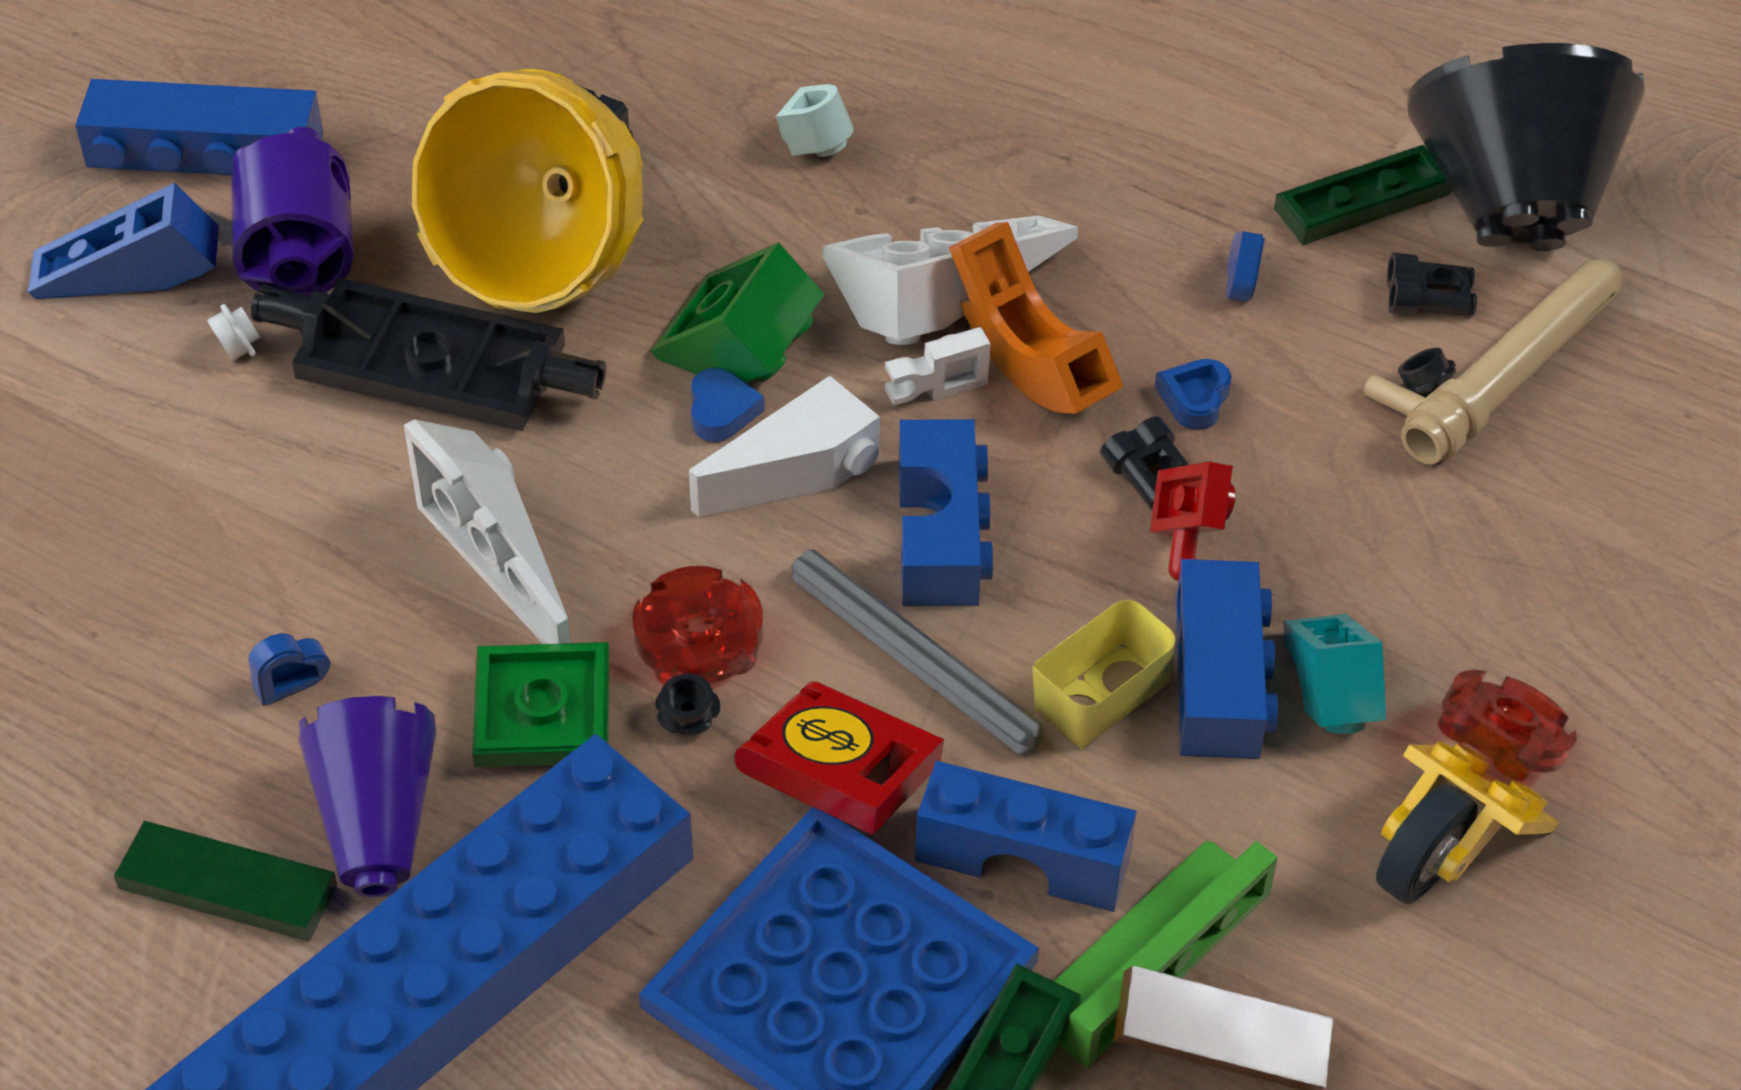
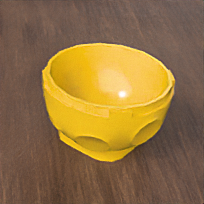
(494, 195)

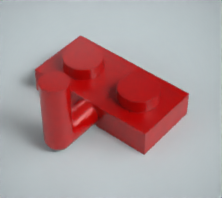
(1189, 503)

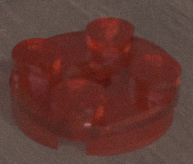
(712, 654)
(1507, 723)

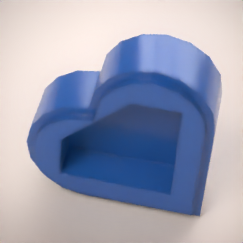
(1244, 265)
(1195, 391)
(722, 404)
(286, 666)

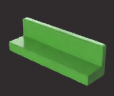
(1163, 934)

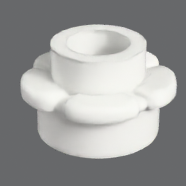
(234, 332)

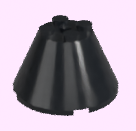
(1528, 136)

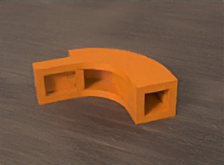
(1029, 344)

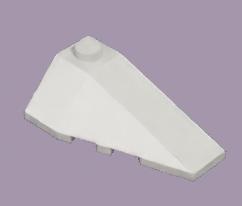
(915, 285)
(478, 509)

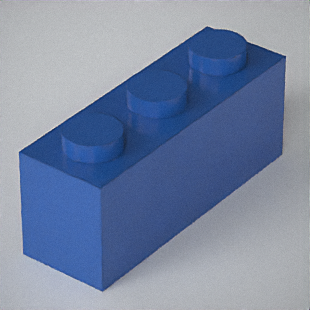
(1223, 659)

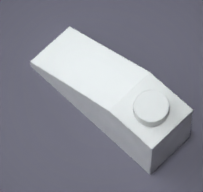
(791, 453)

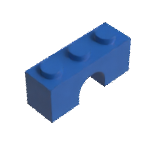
(943, 550)
(1070, 837)

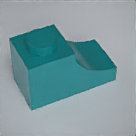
(1338, 671)

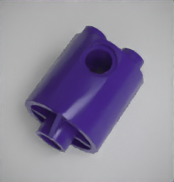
(291, 213)

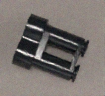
(1409, 282)
(1141, 448)

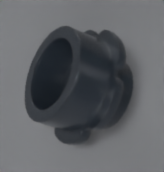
(1426, 371)
(687, 692)

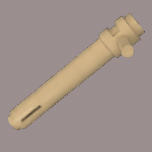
(1461, 406)

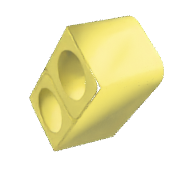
(1056, 673)

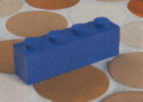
(184, 124)

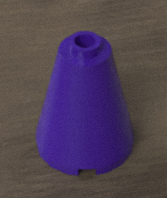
(370, 786)

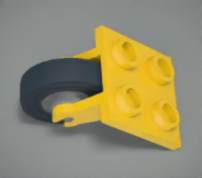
(1437, 823)

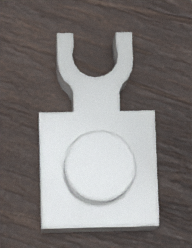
(947, 368)

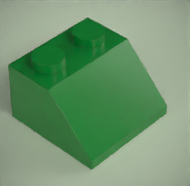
(742, 317)

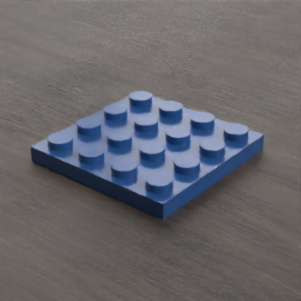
(837, 969)

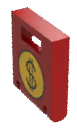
(826, 747)

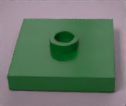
(539, 702)

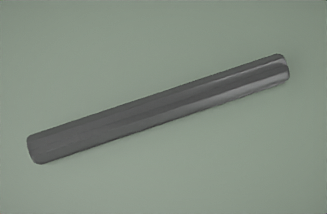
(918, 652)

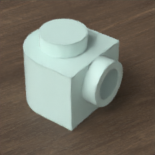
(815, 121)

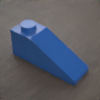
(133, 249)

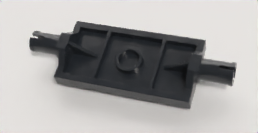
(427, 351)

